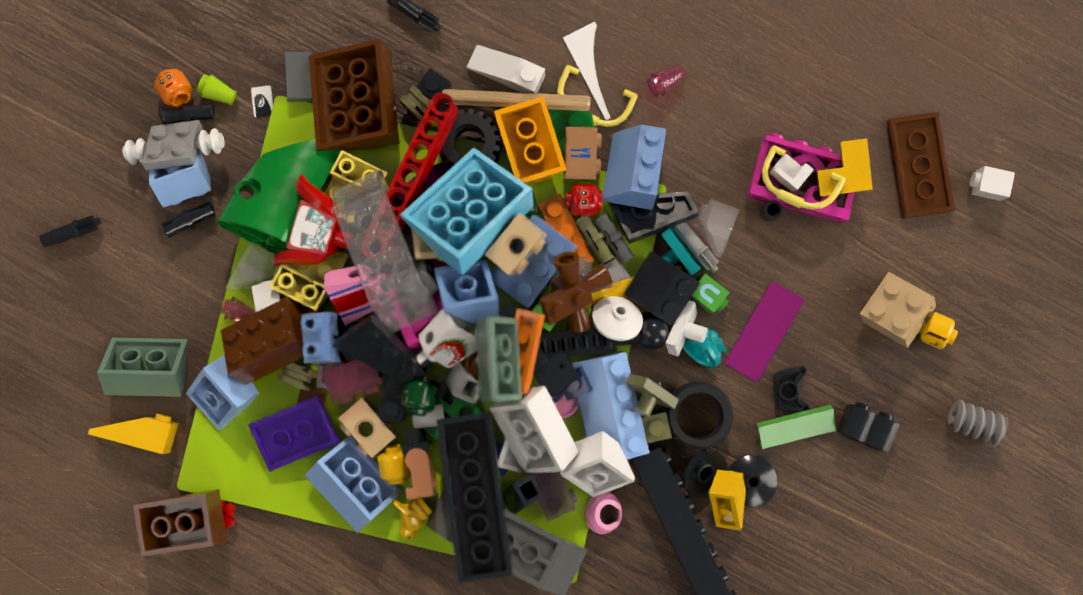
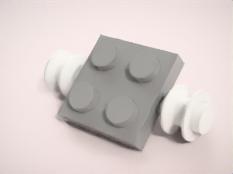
(173, 145)

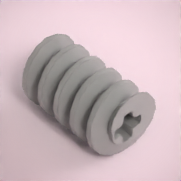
(978, 421)

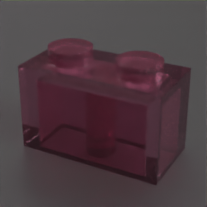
(350, 380)

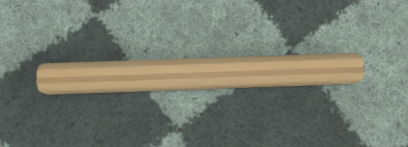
(507, 99)

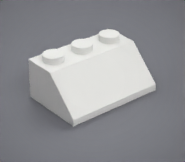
(535, 432)

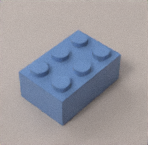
(536, 277)

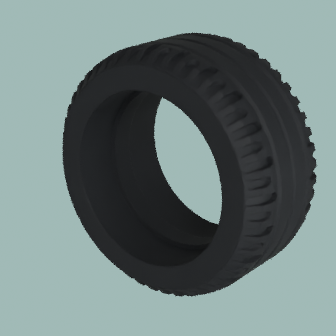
(725, 416)

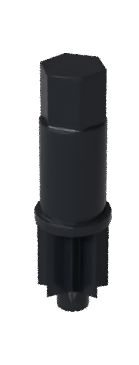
(417, 13)
(70, 231)

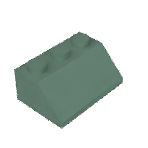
(498, 359)
(144, 367)

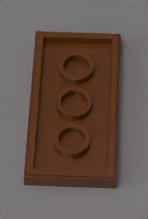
(920, 165)

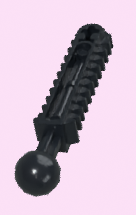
(652, 336)

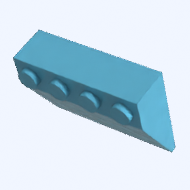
(468, 209)

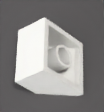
(599, 465)

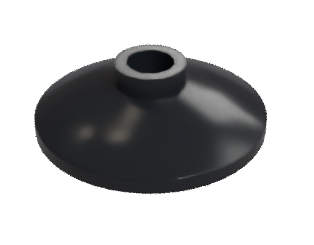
(702, 471)
(766, 479)

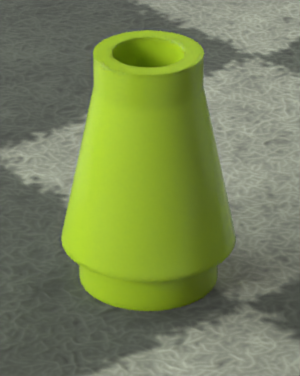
(216, 90)

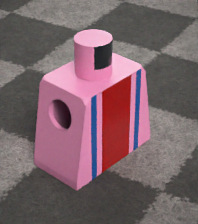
(347, 293)

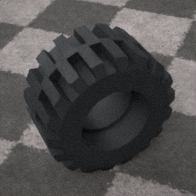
(472, 122)

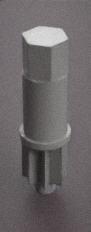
(696, 247)

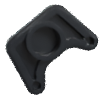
(787, 390)

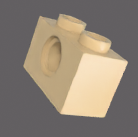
(502, 252)
(382, 432)

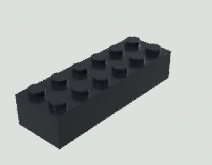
(475, 497)

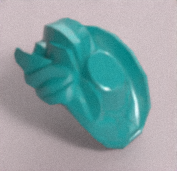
(708, 352)

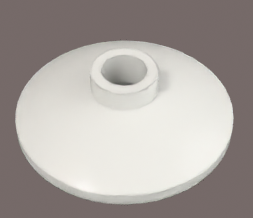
(617, 326)

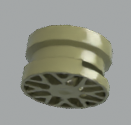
(415, 103)
(297, 375)

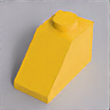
(728, 499)

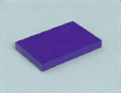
(294, 433)

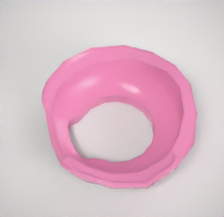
(593, 509)

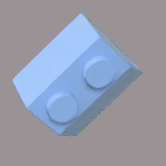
(180, 182)
(220, 394)

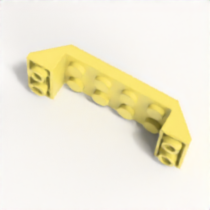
(306, 282)

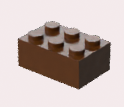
(264, 341)
(180, 523)

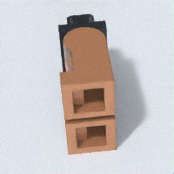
(421, 464)

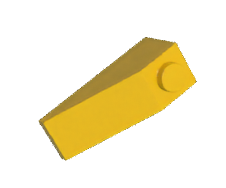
(147, 433)

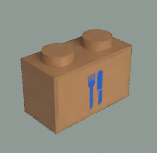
(581, 152)

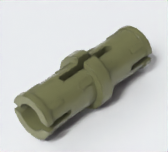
(594, 240)

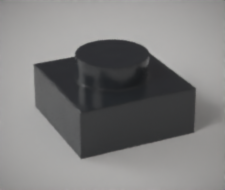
(432, 84)

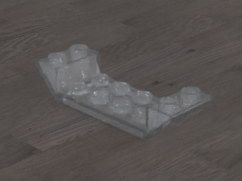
(381, 253)

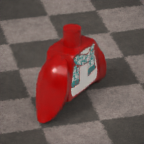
(315, 229)

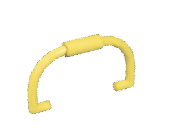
(596, 121)
(791, 198)

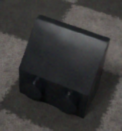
(661, 288)

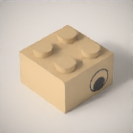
(898, 309)

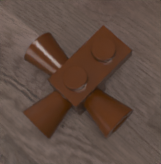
(573, 292)

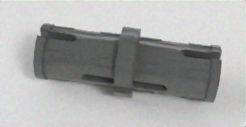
(614, 238)

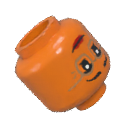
(173, 87)

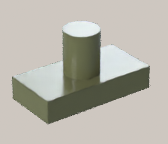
(651, 395)

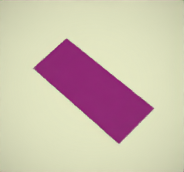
(764, 331)

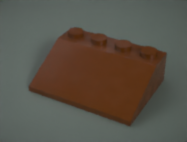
(354, 98)

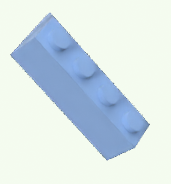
(612, 403)

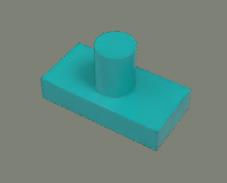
(679, 252)

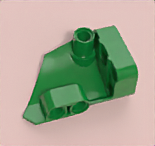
(272, 209)

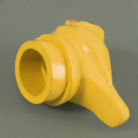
(412, 516)

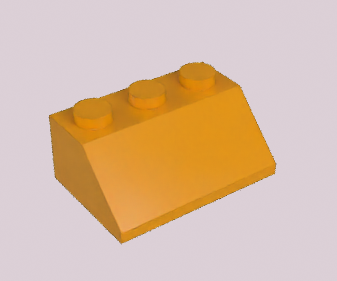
(530, 141)

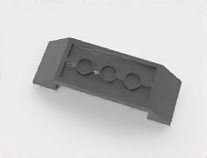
(535, 552)

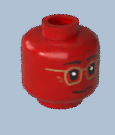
(584, 200)

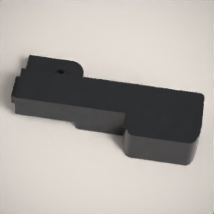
(547, 370)

